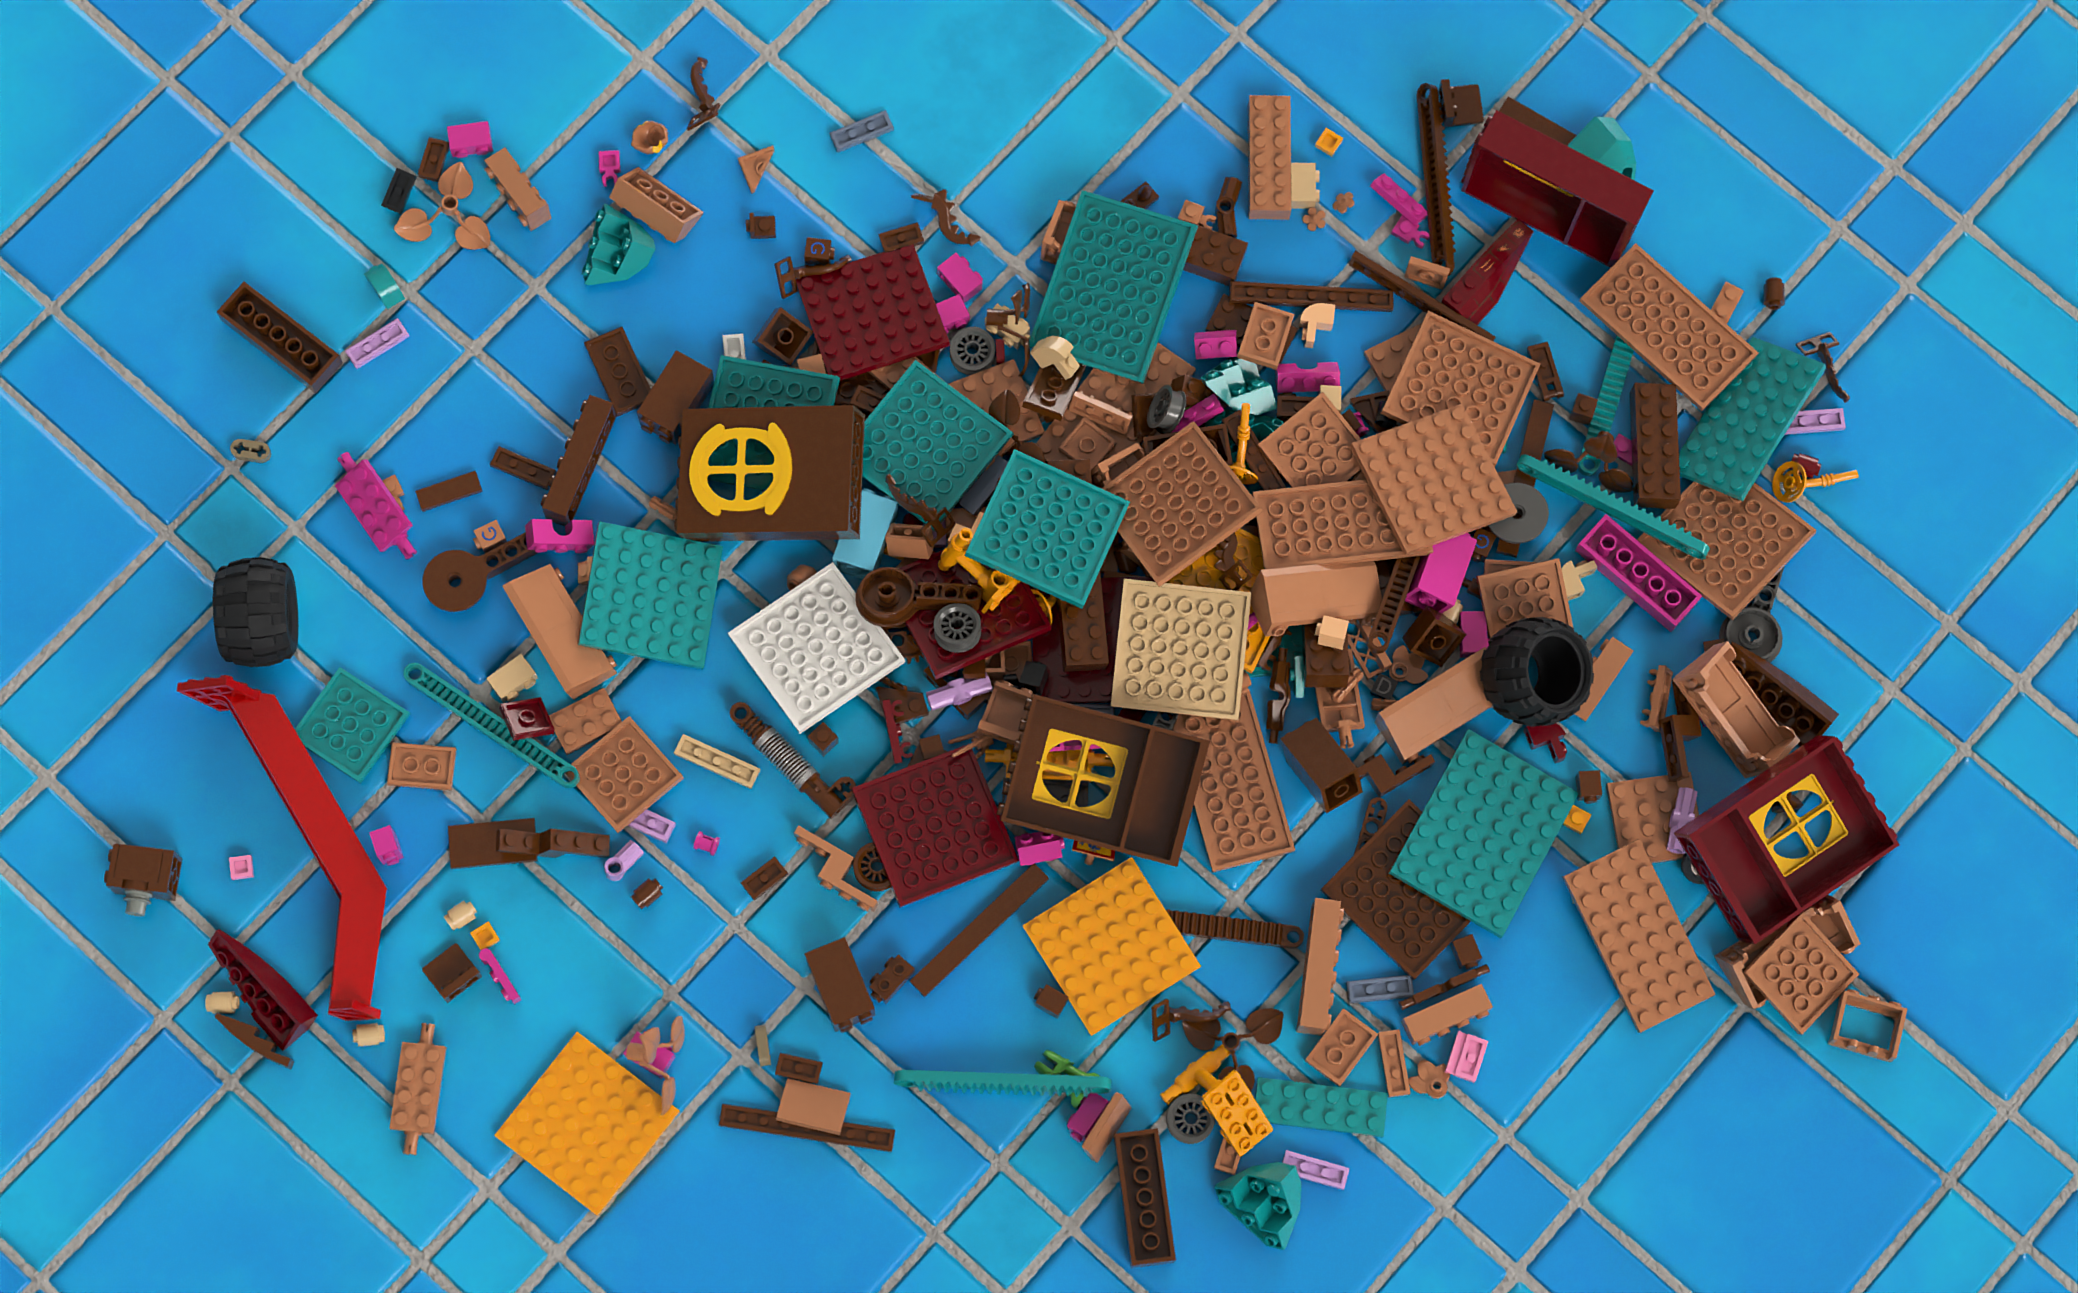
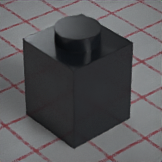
(1034, 677)

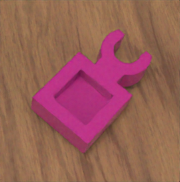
(609, 164)
(1407, 231)

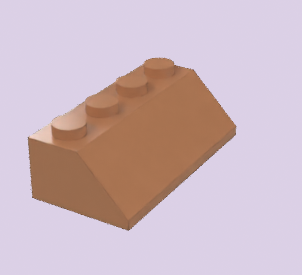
(655, 204)

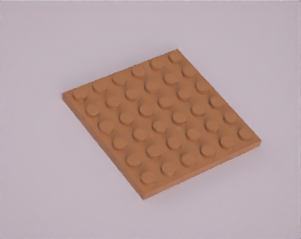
(1464, 368)
(1433, 479)
(1180, 503)
(1745, 539)

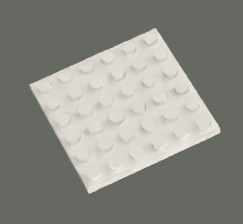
(815, 648)

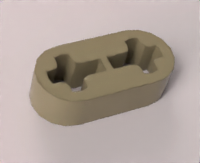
(250, 455)
(762, 1045)

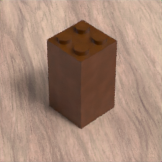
(679, 387)
(1321, 765)
(840, 985)

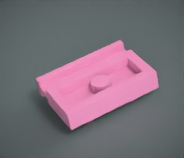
(1466, 1056)

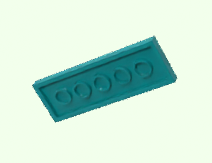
(1322, 1106)

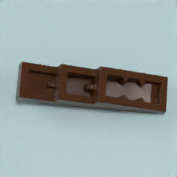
(250, 1037)

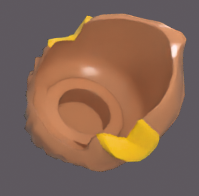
(649, 137)

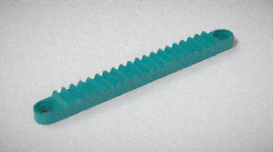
(1608, 397)
(1614, 507)
(490, 725)
(1002, 1081)

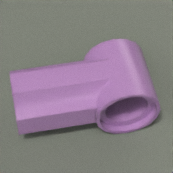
(624, 859)

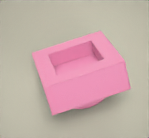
(241, 867)

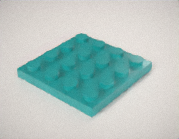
(350, 725)

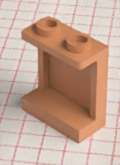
(1004, 712)

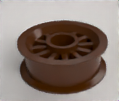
(871, 885)

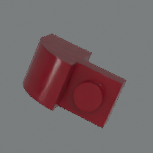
(1550, 736)

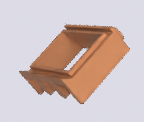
(1871, 1004)

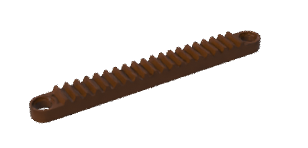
(1435, 176)
(1393, 602)
(1235, 929)

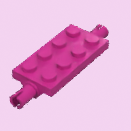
(374, 506)

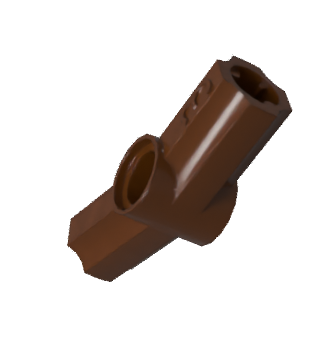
(1228, 197)

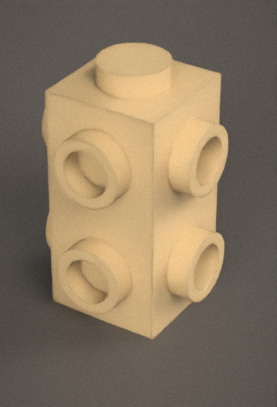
(1010, 340)

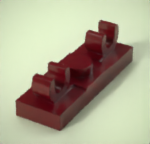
(894, 730)

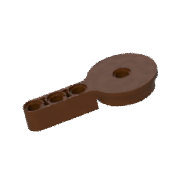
(471, 571)
(906, 597)

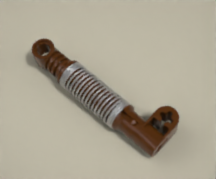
(790, 762)

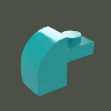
(384, 285)

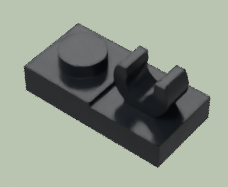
(399, 191)

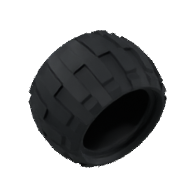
(255, 612)
(1562, 666)

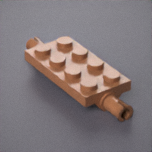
(1341, 716)
(418, 1088)

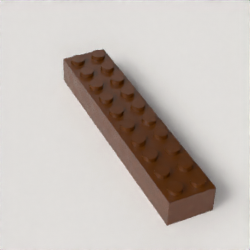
(1084, 629)

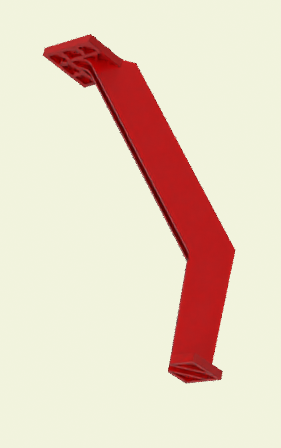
(324, 830)

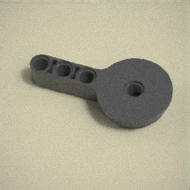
(1533, 513)
(1756, 619)

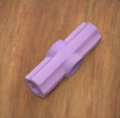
(958, 692)
(1681, 816)

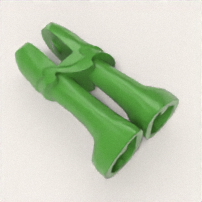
(1062, 1067)

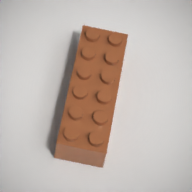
(1269, 157)
(1318, 967)

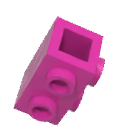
(1038, 847)
(1087, 1115)

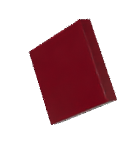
(526, 718)

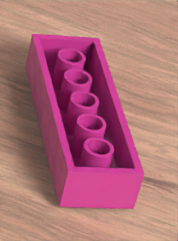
(1638, 573)

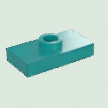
(1297, 674)

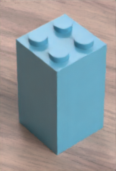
(865, 554)

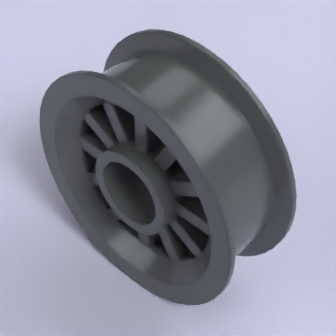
(964, 335)
(1166, 409)
(957, 616)
(1177, 1132)

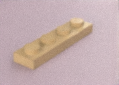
(717, 761)

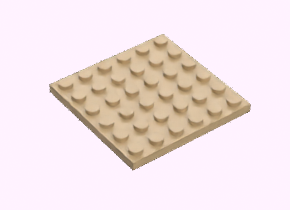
(1180, 649)

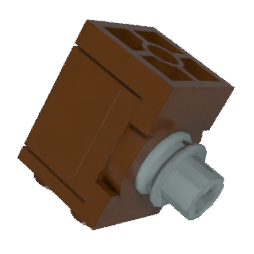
(142, 875)

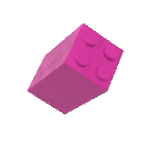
(1441, 574)

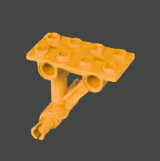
(994, 584)
(1226, 1100)

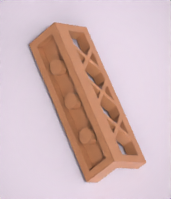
(1382, 659)

